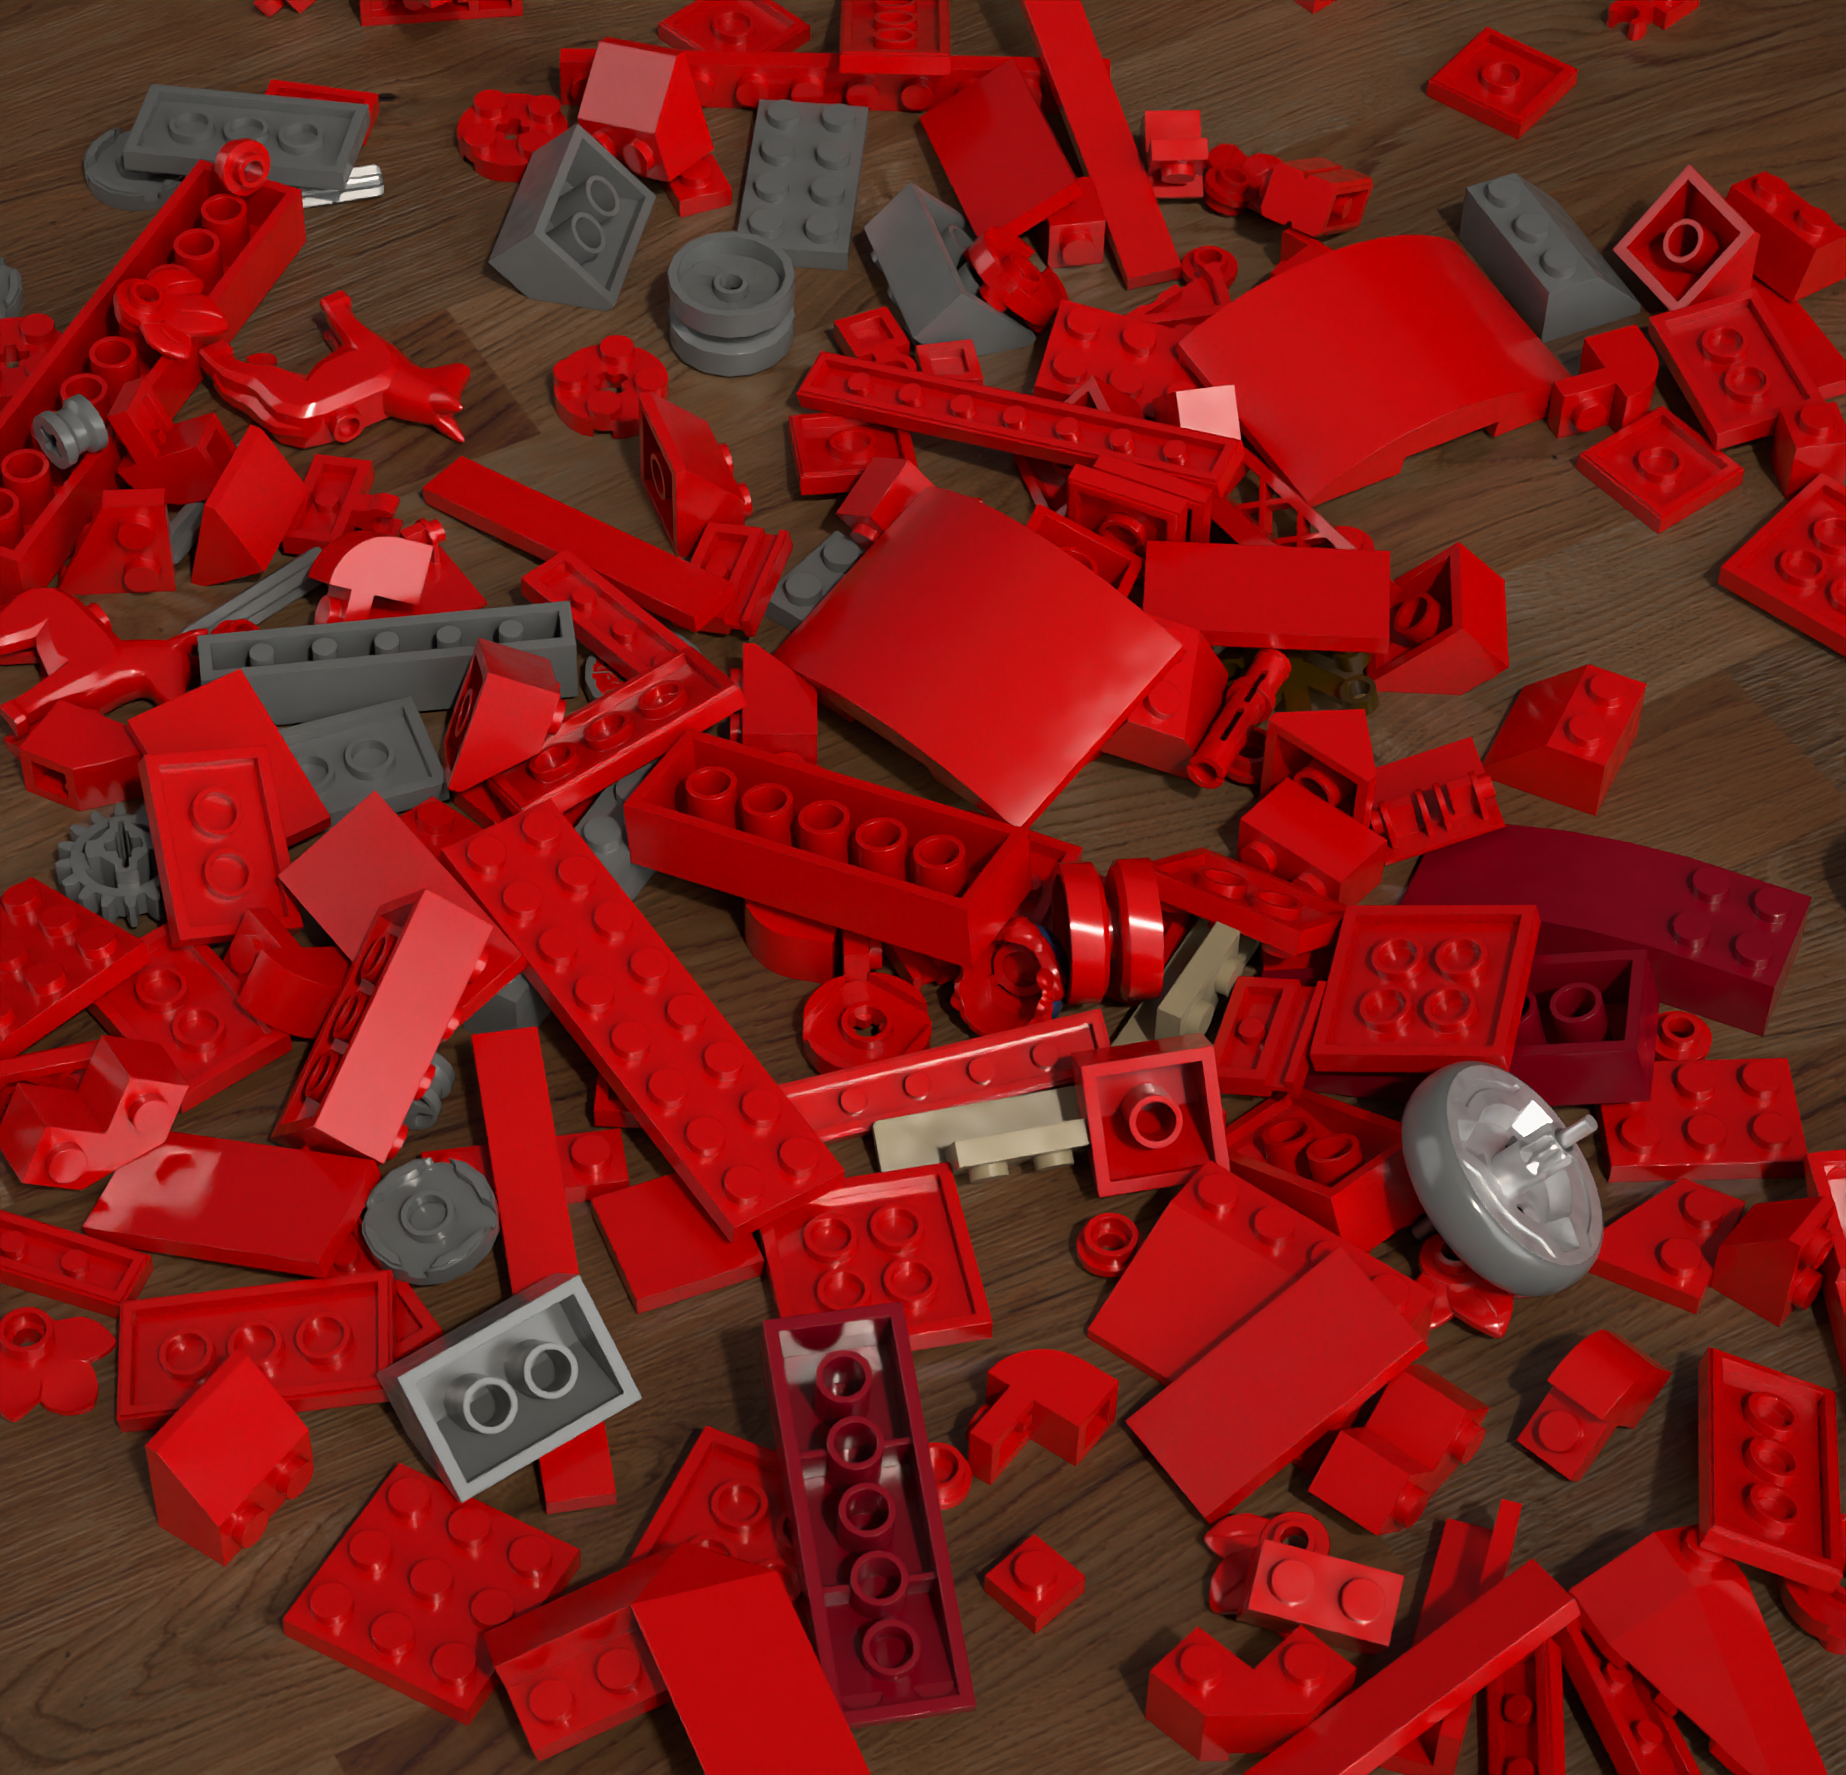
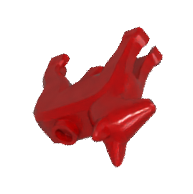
(343, 391)
(84, 659)

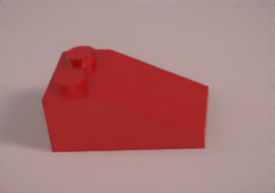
(1327, 1164)

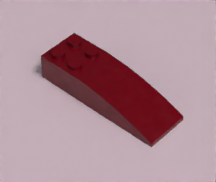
(1711, 934)
(1579, 1038)
(865, 1514)

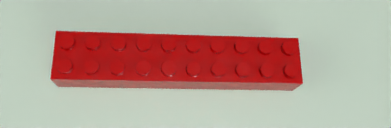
(204, 229)

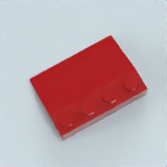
(1214, 1266)

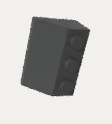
(573, 224)
(1541, 259)
(930, 281)
(510, 1385)

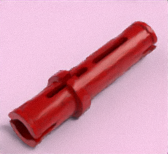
(1248, 703)

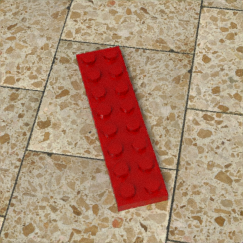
(644, 1021)

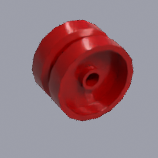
(1109, 929)

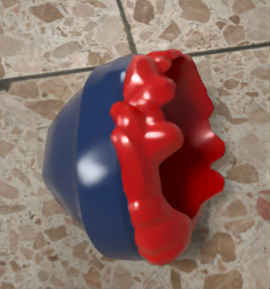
(1014, 981)

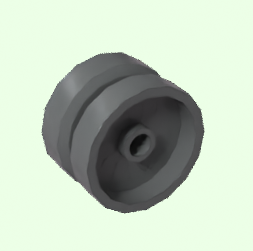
(731, 303)

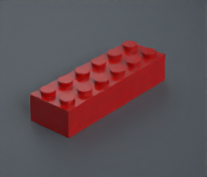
(829, 847)

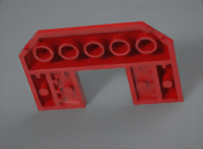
(684, 1631)

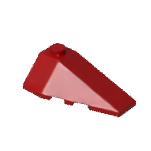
(1703, 1643)

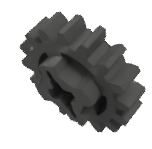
(94, 868)

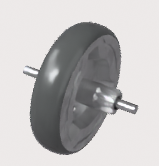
(1473, 1184)

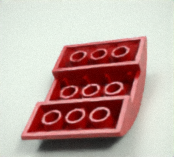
(1372, 361)
(981, 653)

